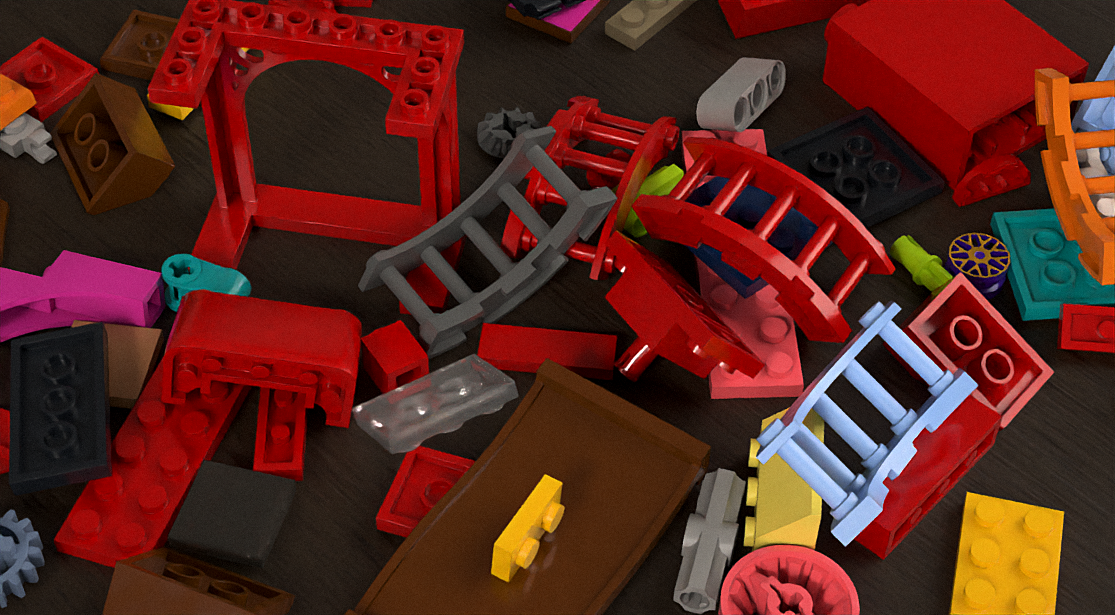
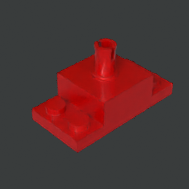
(670, 318)

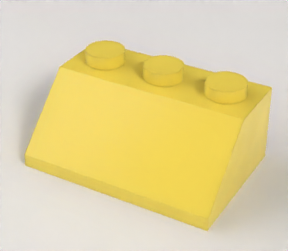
(784, 504)

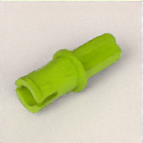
(924, 268)

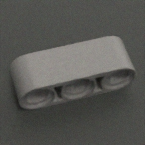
(741, 94)

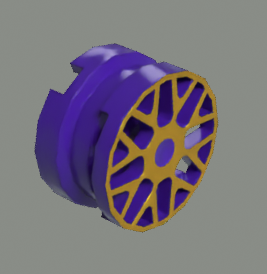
(978, 263)

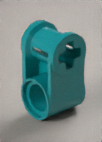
(202, 276)

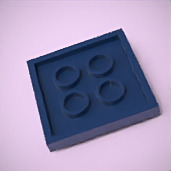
(747, 211)

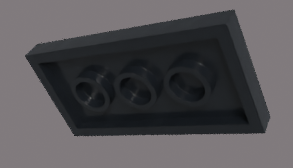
(59, 409)

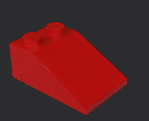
(966, 332)

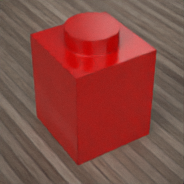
(393, 357)

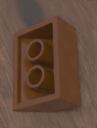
(111, 146)
(183, 585)

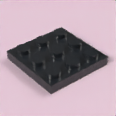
(862, 166)

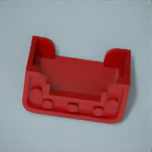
(263, 347)

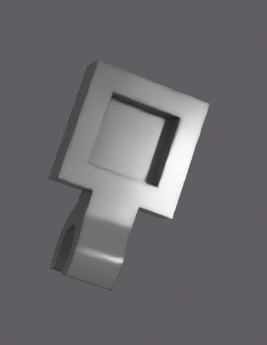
(28, 136)

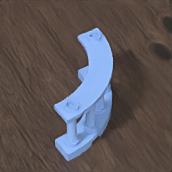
(858, 497)

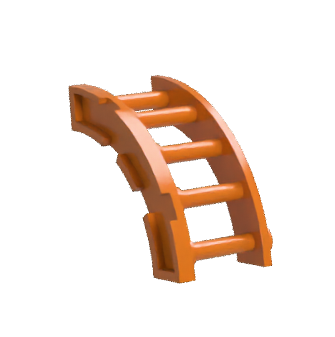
(1065, 182)

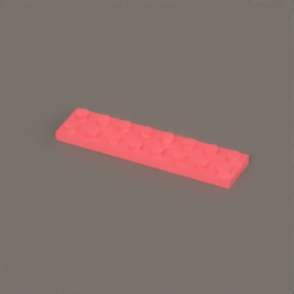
(757, 319)

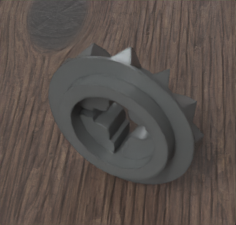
(495, 139)

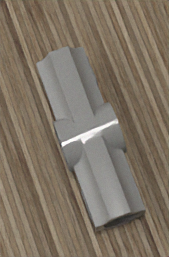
(709, 541)

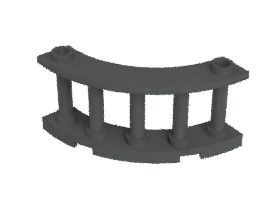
(518, 279)

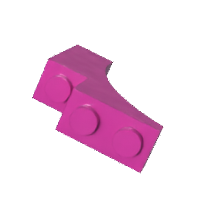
(79, 290)

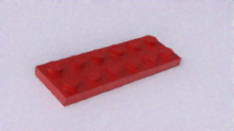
(152, 472)

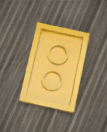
(1006, 558)

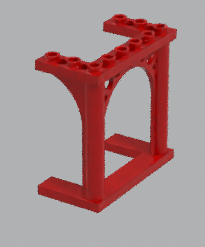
(203, 68)

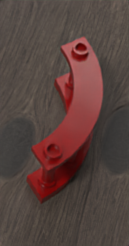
(584, 122)
(748, 251)

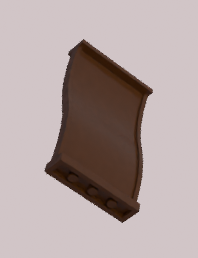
(619, 493)

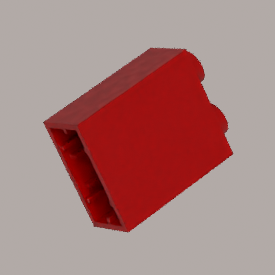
(946, 75)

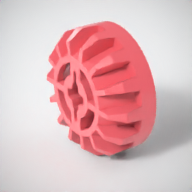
(787, 583)

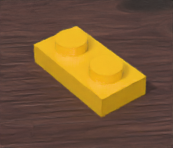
(521, 537)

